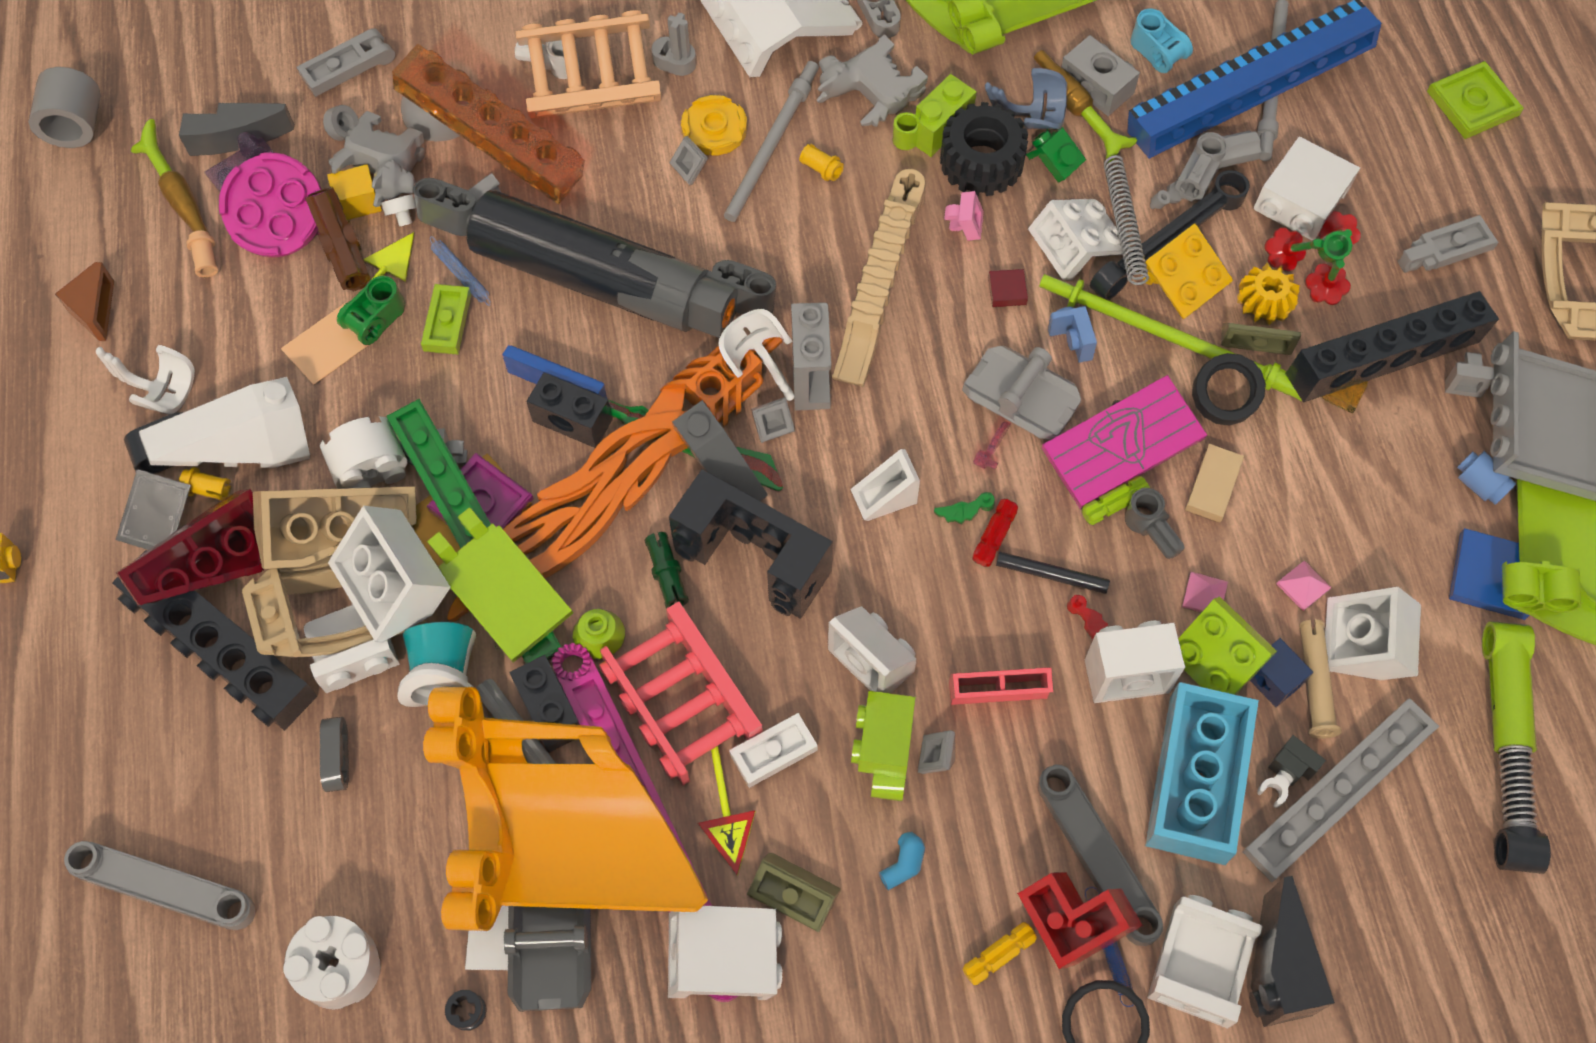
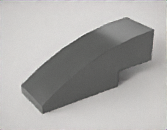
(219, 132)

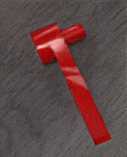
(1092, 618)

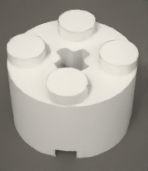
(364, 454)
(325, 940)

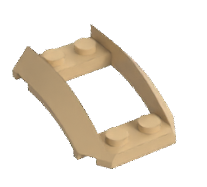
(1569, 224)
(273, 618)

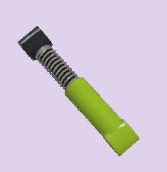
(1509, 653)

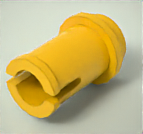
(827, 166)
(205, 484)

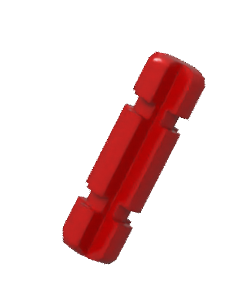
(995, 533)

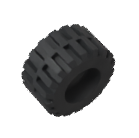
(983, 127)

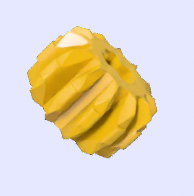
(1268, 294)

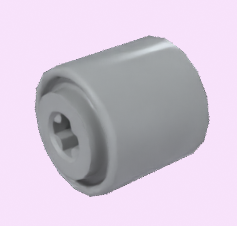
(64, 107)

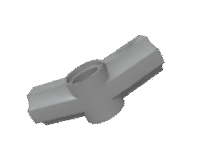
(1212, 153)

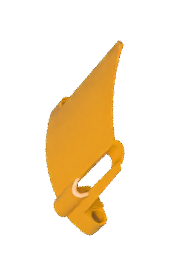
(550, 829)

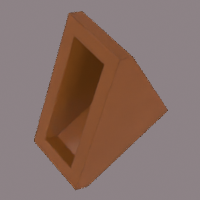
(90, 299)

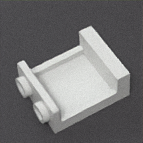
(1306, 188)
(724, 952)
(1204, 960)

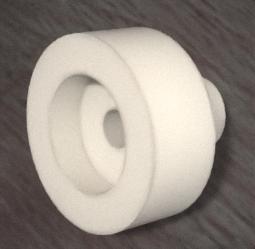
(400, 207)

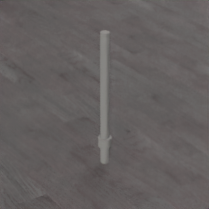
(797, 93)
(1268, 125)

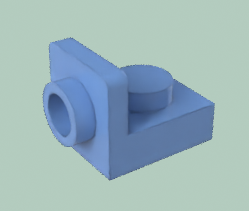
(1078, 330)

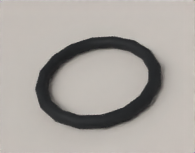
(1104, 984)

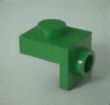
(1057, 153)

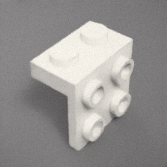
(351, 665)

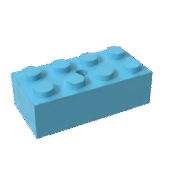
(1210, 736)

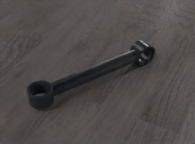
(1113, 275)

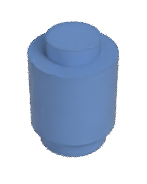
(1480, 478)

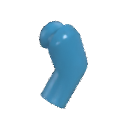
(909, 861)

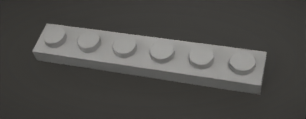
(1340, 790)

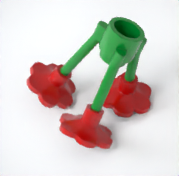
(1335, 244)

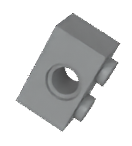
(1102, 74)

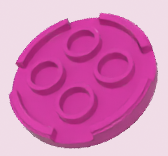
(267, 205)

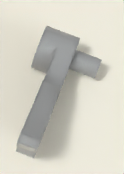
(1163, 198)

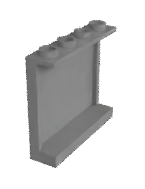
(1543, 420)

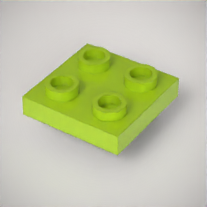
(1223, 649)

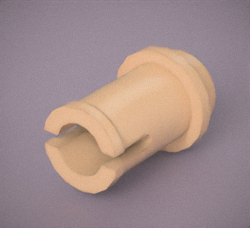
(201, 246)

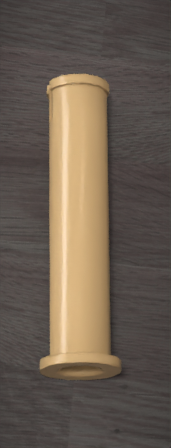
(1319, 683)

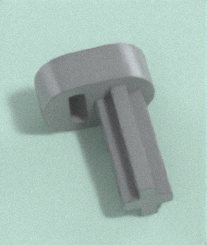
(679, 54)

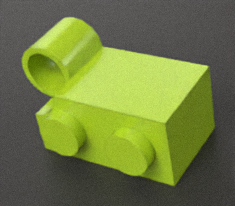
(931, 116)
(884, 742)

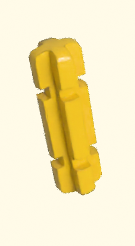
(999, 953)

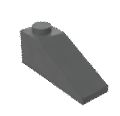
(715, 450)

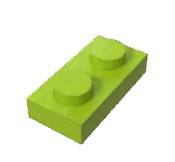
(446, 319)

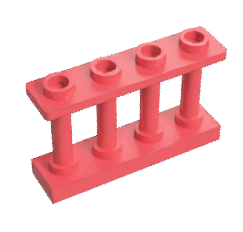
(698, 660)

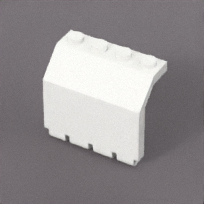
(763, 26)

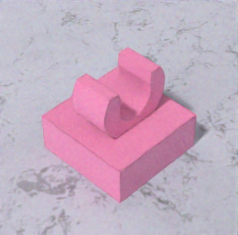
(966, 216)

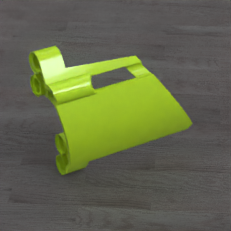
(1556, 561)

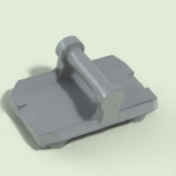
(1023, 390)

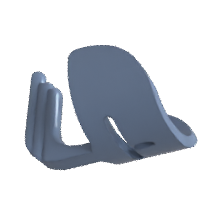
(1043, 82)

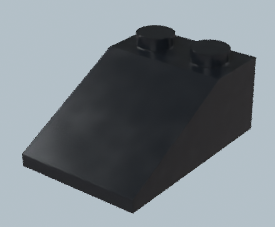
(1287, 969)

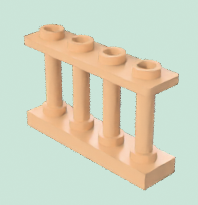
(576, 96)

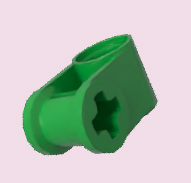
(371, 311)

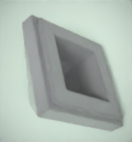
(688, 160)
(773, 420)
(937, 752)

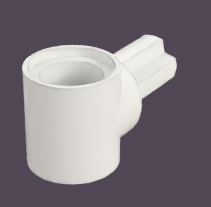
(552, 55)

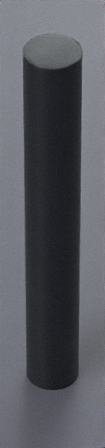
(1053, 572)

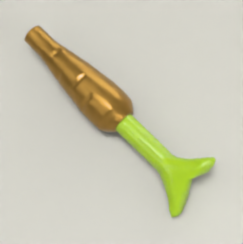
(1081, 104)
(171, 183)

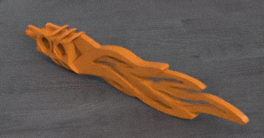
(602, 476)

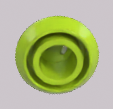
(599, 629)

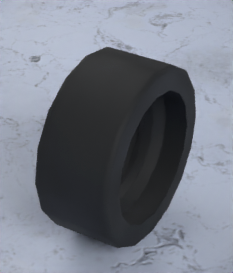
(1242, 365)

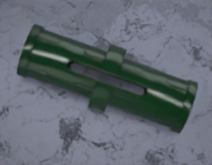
(666, 569)

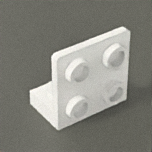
(1074, 233)

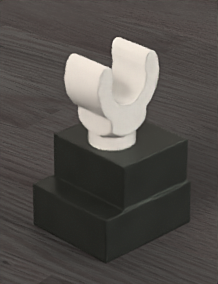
(1290, 764)

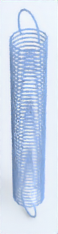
(459, 266)

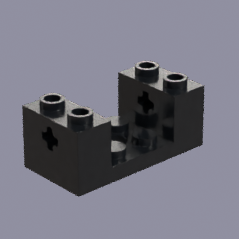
(799, 554)

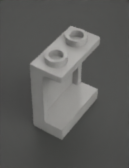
(811, 355)

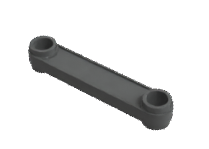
(1097, 848)

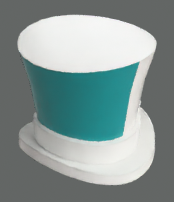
(436, 658)

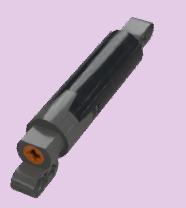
(595, 260)

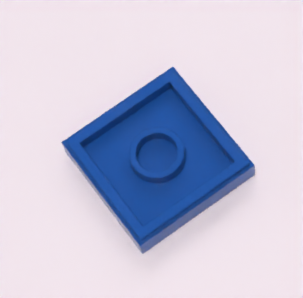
(1479, 571)

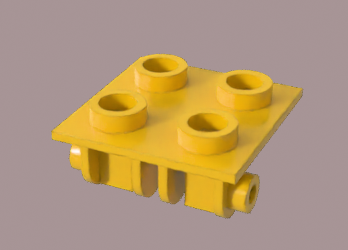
(1188, 271)

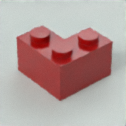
(1076, 928)

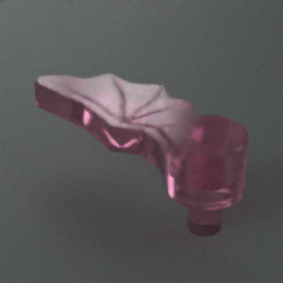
(983, 458)

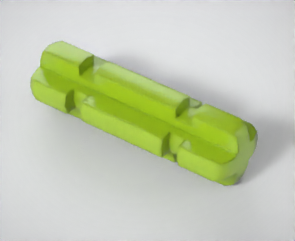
(1112, 501)

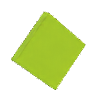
(1475, 99)

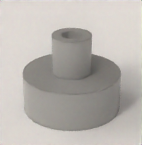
(339, 121)

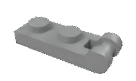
(345, 61)

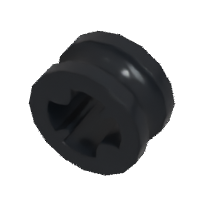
(458, 1021)

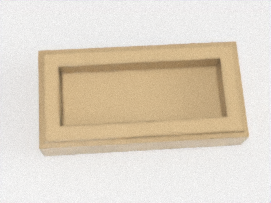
(1214, 483)

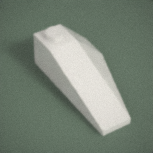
(245, 426)

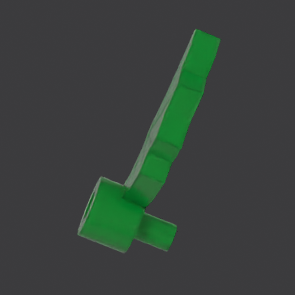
(966, 511)

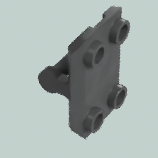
(548, 957)

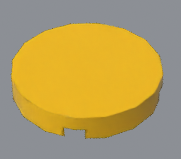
(715, 124)

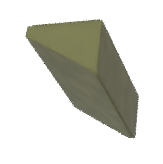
(1259, 338)
(793, 891)

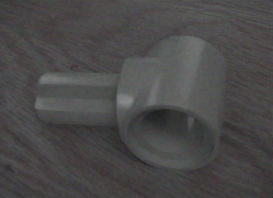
(1154, 524)

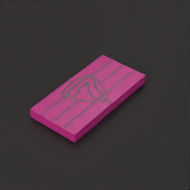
(1124, 441)

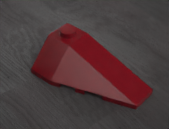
(201, 554)

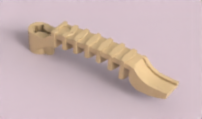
(878, 276)

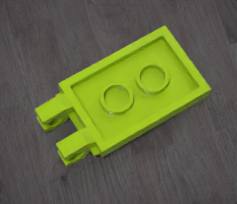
(500, 587)

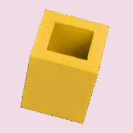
(355, 191)

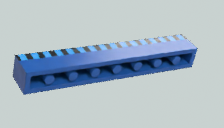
(1253, 78)

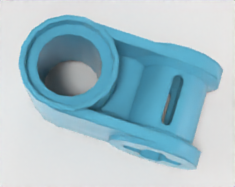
(1157, 40)

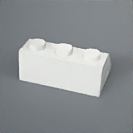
(387, 572)

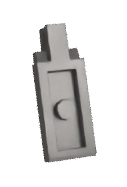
(1449, 245)

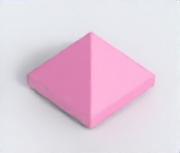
(1303, 585)
(1202, 591)

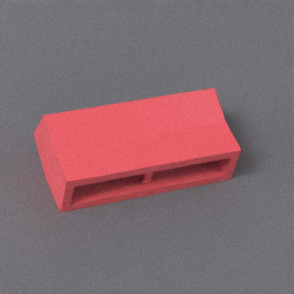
(999, 678)

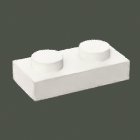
(773, 750)

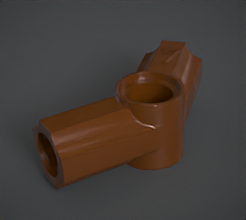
(338, 239)

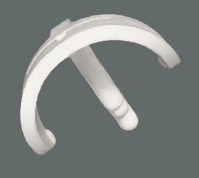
(764, 326)
(169, 362)

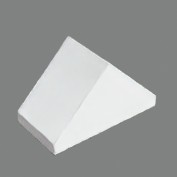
(888, 487)

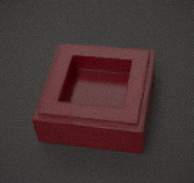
(1007, 288)

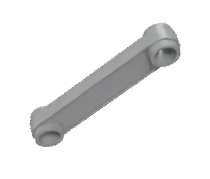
(159, 885)

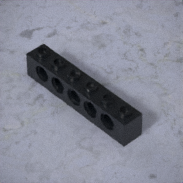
(1391, 346)
(288, 693)

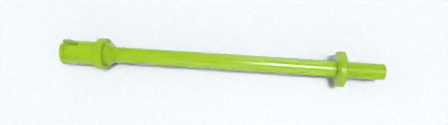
(1273, 374)

